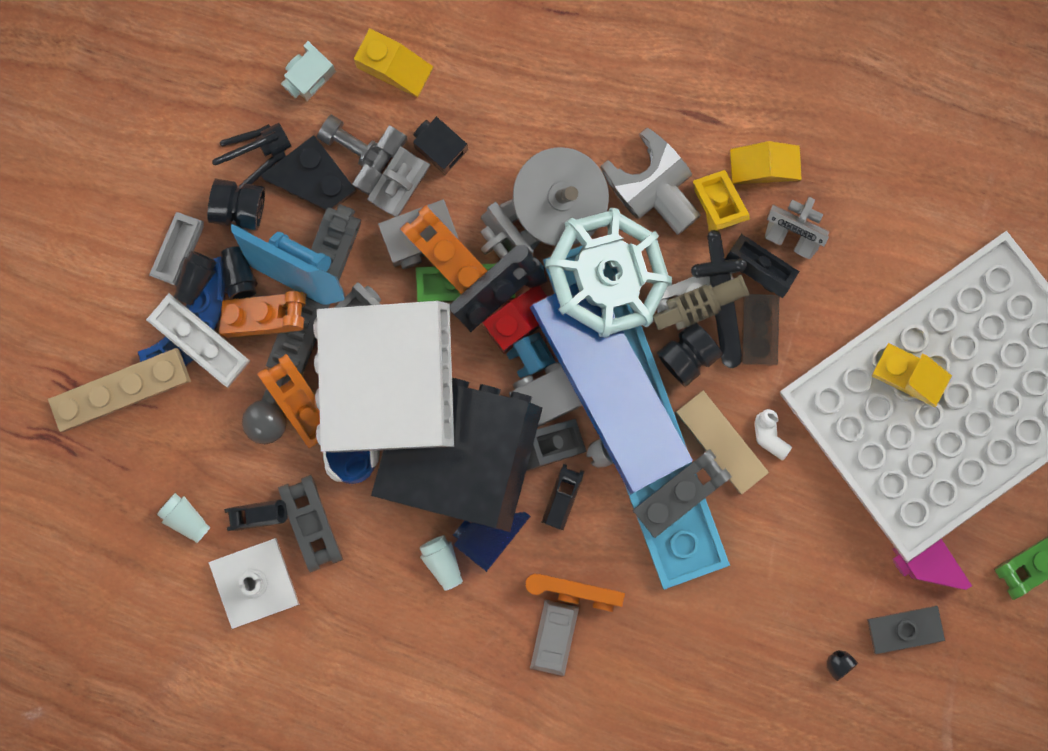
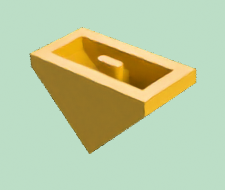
(765, 163)

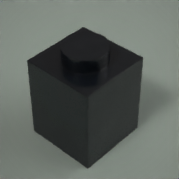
(439, 144)

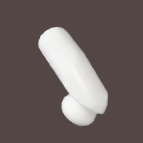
(766, 434)

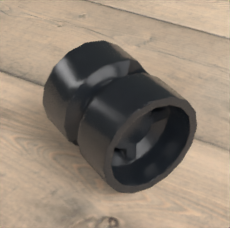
(236, 204)
(689, 354)

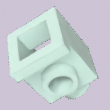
(307, 73)

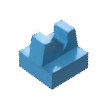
(533, 353)

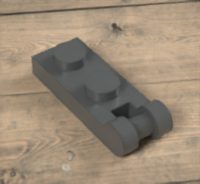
(680, 494)

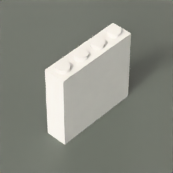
(384, 377)

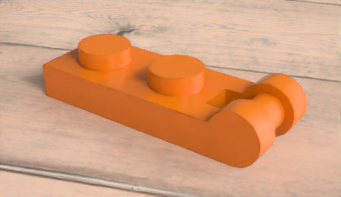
(444, 250)
(262, 315)
(293, 398)
(572, 591)

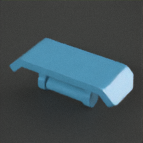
(291, 265)

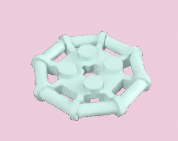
(595, 286)

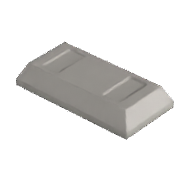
(178, 243)
(554, 637)

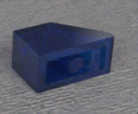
(485, 543)

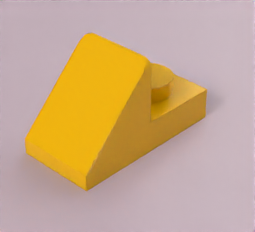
(720, 201)
(912, 374)

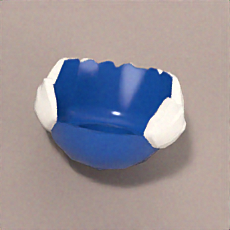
(350, 466)

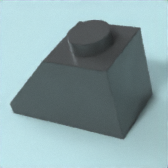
(556, 444)

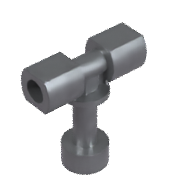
(372, 156)

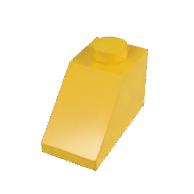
(392, 63)

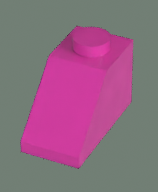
(934, 566)

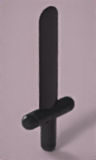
(726, 320)

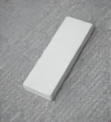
(198, 340)

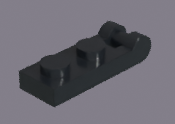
(496, 286)

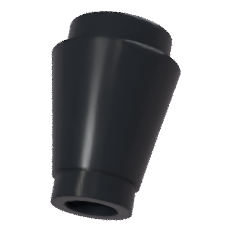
(237, 275)
(194, 277)

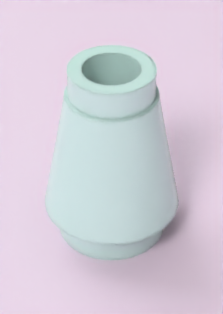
(183, 518)
(441, 561)

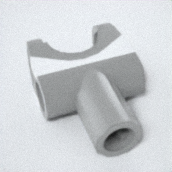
(655, 186)

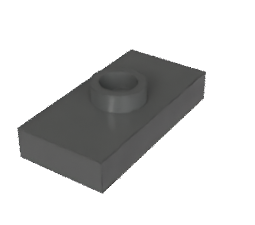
(906, 629)

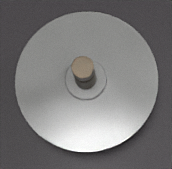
(555, 188)

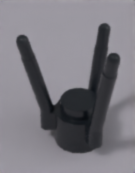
(270, 140)

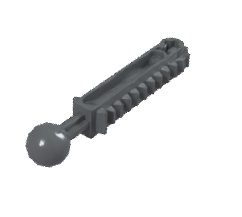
(264, 419)

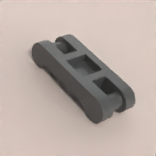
(310, 523)

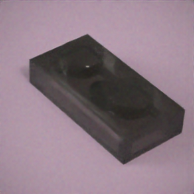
(760, 330)

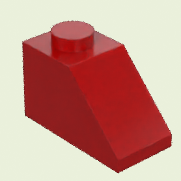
(514, 320)

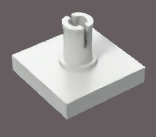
(254, 583)

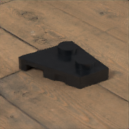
(311, 176)

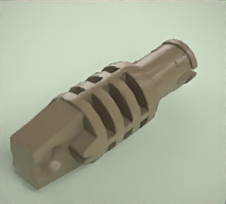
(700, 303)

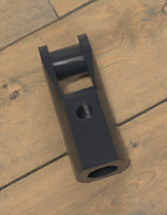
(559, 502)
(257, 515)

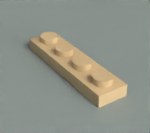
(119, 390)

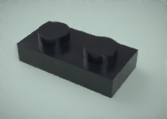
(764, 266)

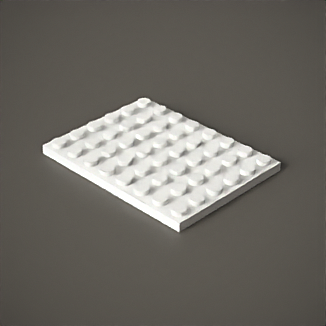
(939, 466)

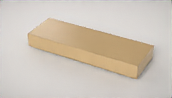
(717, 434)

